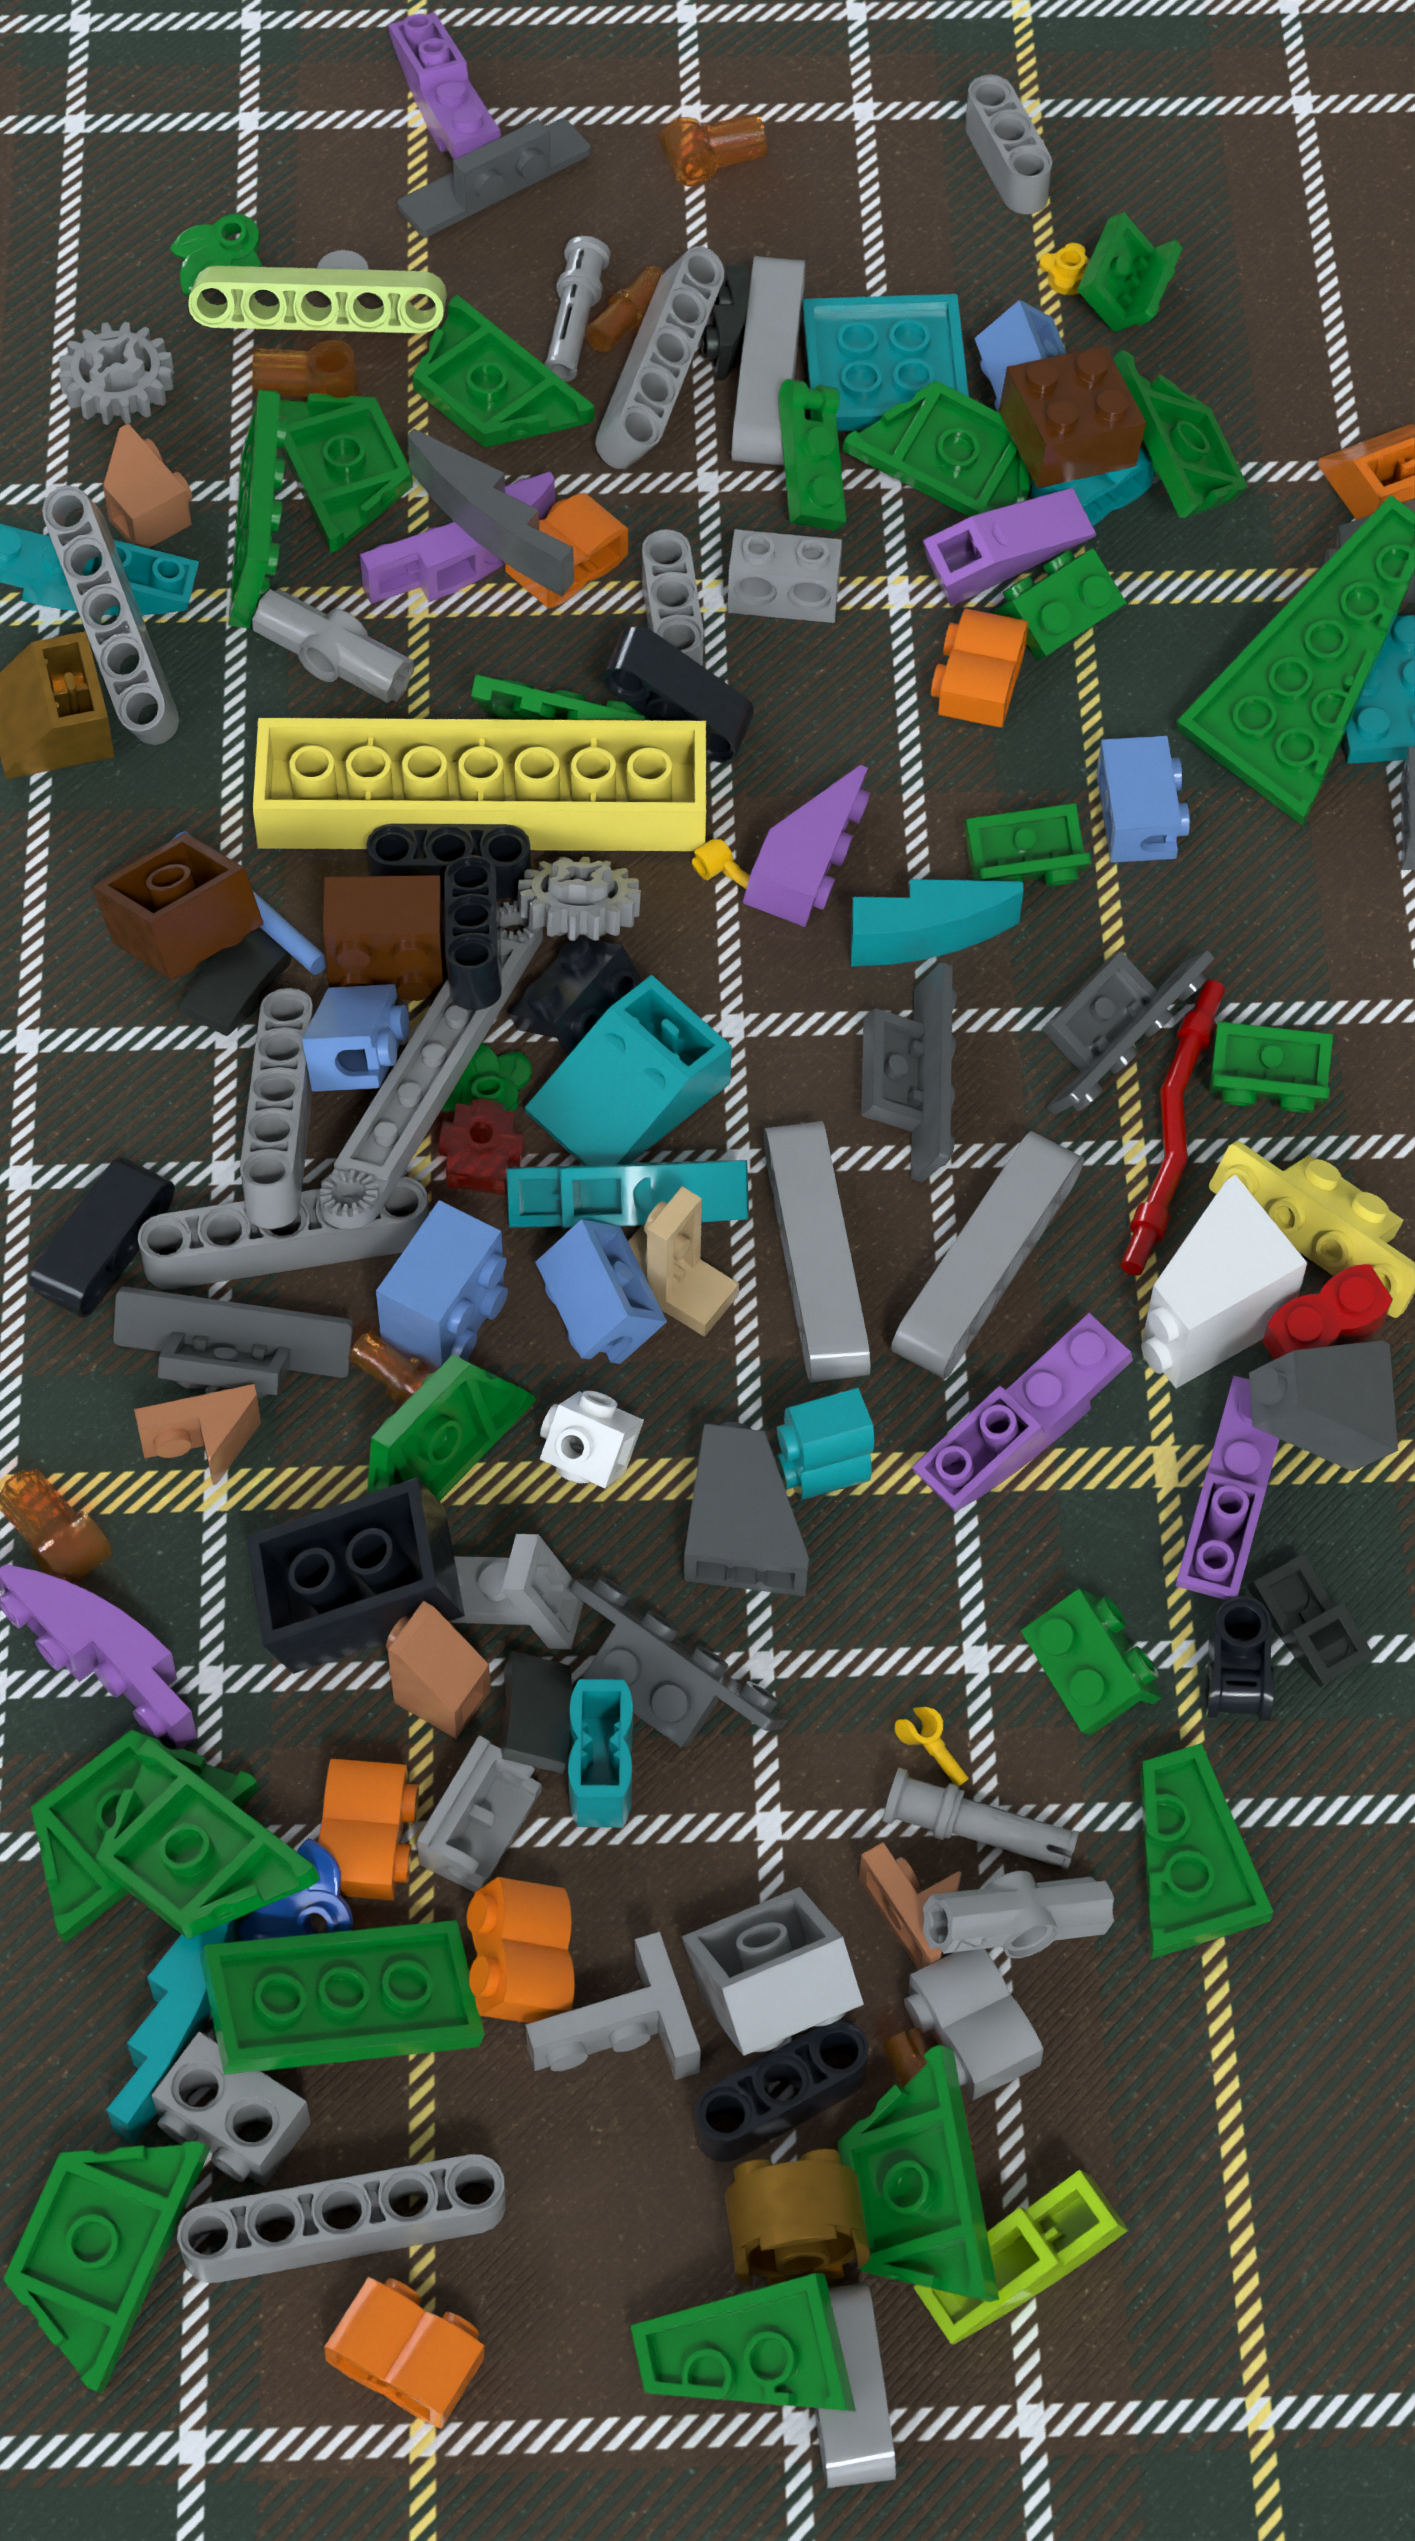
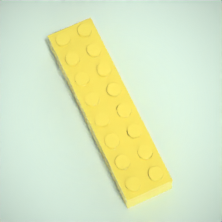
(554, 779)

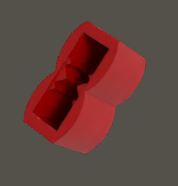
(1343, 1313)

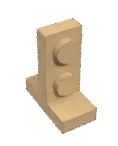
(670, 1259)

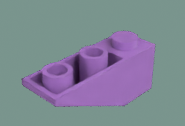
(1005, 543)
(800, 849)

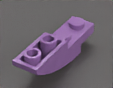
(441, 85)
(443, 556)
(1026, 1417)
(1229, 1501)
(97, 1637)

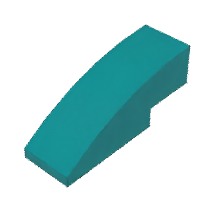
(932, 920)

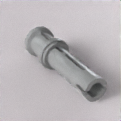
(579, 291)
(949, 1812)

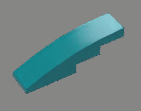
(168, 2030)

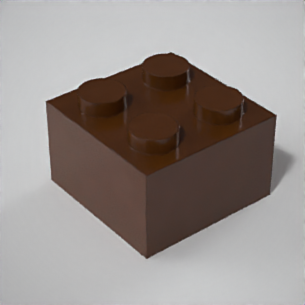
(1071, 416)
(178, 906)
(385, 933)

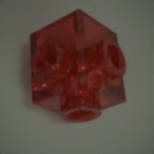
(481, 1146)

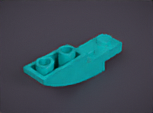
(158, 579)
(623, 1192)

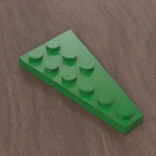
(1297, 684)

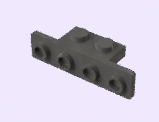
(494, 174)
(1109, 1016)
(910, 1071)
(230, 1342)
(667, 1679)

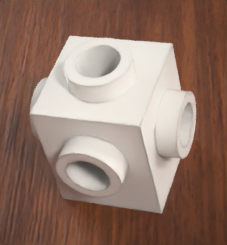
(589, 1438)

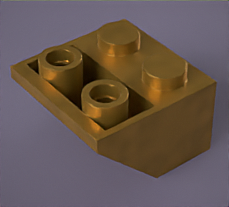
(52, 708)

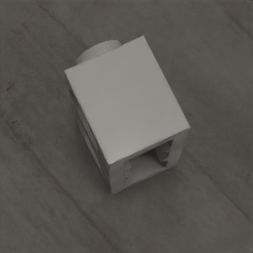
(784, 576)
(239, 2101)

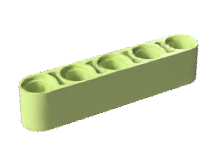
(297, 313)

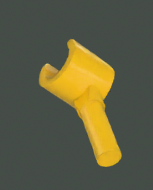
(717, 857)
(930, 1738)

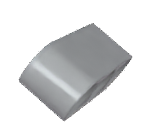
(1008, 144)
(672, 592)
(857, 2443)

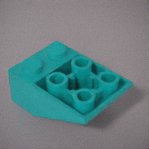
(632, 1078)

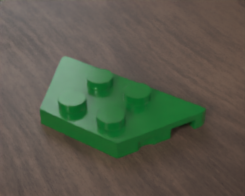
(493, 383)
(1183, 443)
(946, 450)
(343, 462)
(445, 1427)
(81, 1810)
(195, 1850)
(922, 2185)
(100, 2246)

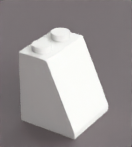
(1220, 1287)

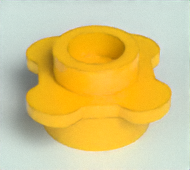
(1065, 268)

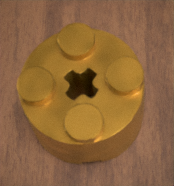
(796, 2218)

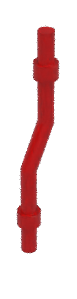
(1153, 1216)

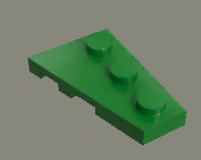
(521, 702)
(1194, 1856)
(750, 2348)

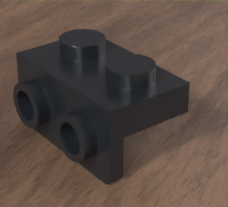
(576, 991)

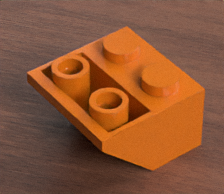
(1373, 471)

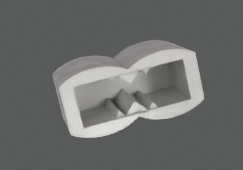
(974, 2014)

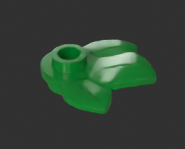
(208, 247)
(491, 1079)

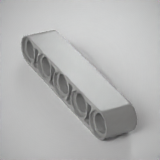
(767, 357)
(660, 358)
(93, 597)
(277, 1111)
(263, 1252)
(816, 1252)
(987, 1255)
(311, 2205)

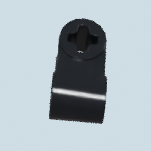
(1240, 1671)

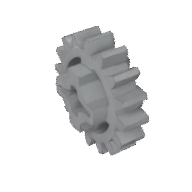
(116, 373)
(579, 898)

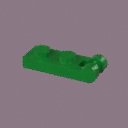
(812, 455)

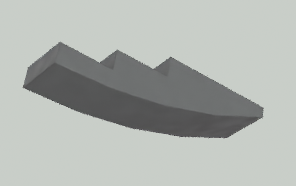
(477, 502)

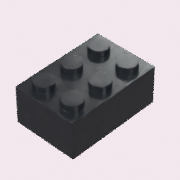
(351, 1574)

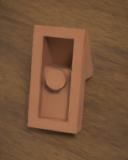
(214, 1420)
(894, 1892)

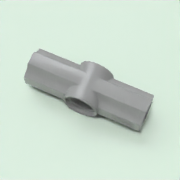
(333, 645)
(1018, 1914)

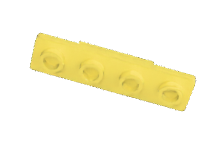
(1325, 1217)

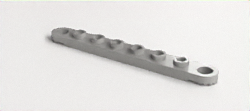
(418, 1089)

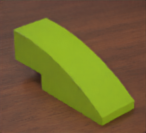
(1031, 2253)

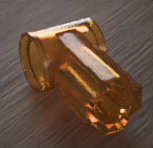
(699, 150)
(322, 370)
(59, 1538)

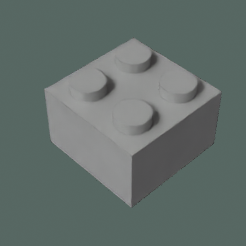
(773, 1971)

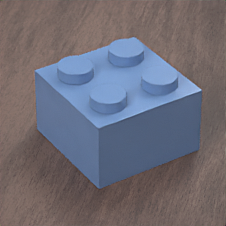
(443, 1288)

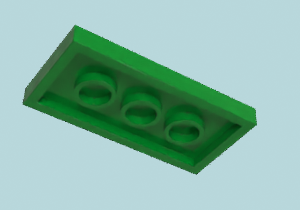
(257, 509)
(340, 1997)

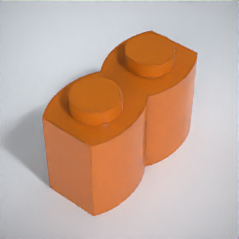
(596, 540)
(981, 667)
(366, 1824)
(521, 1950)
(405, 2351)

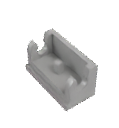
(477, 1817)

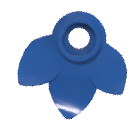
(292, 1914)

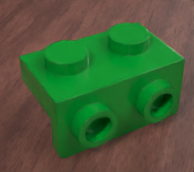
(1127, 274)
(1064, 602)
(1027, 846)
(1271, 1065)
(1091, 1659)

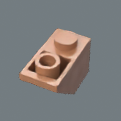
(142, 494)
(436, 1671)

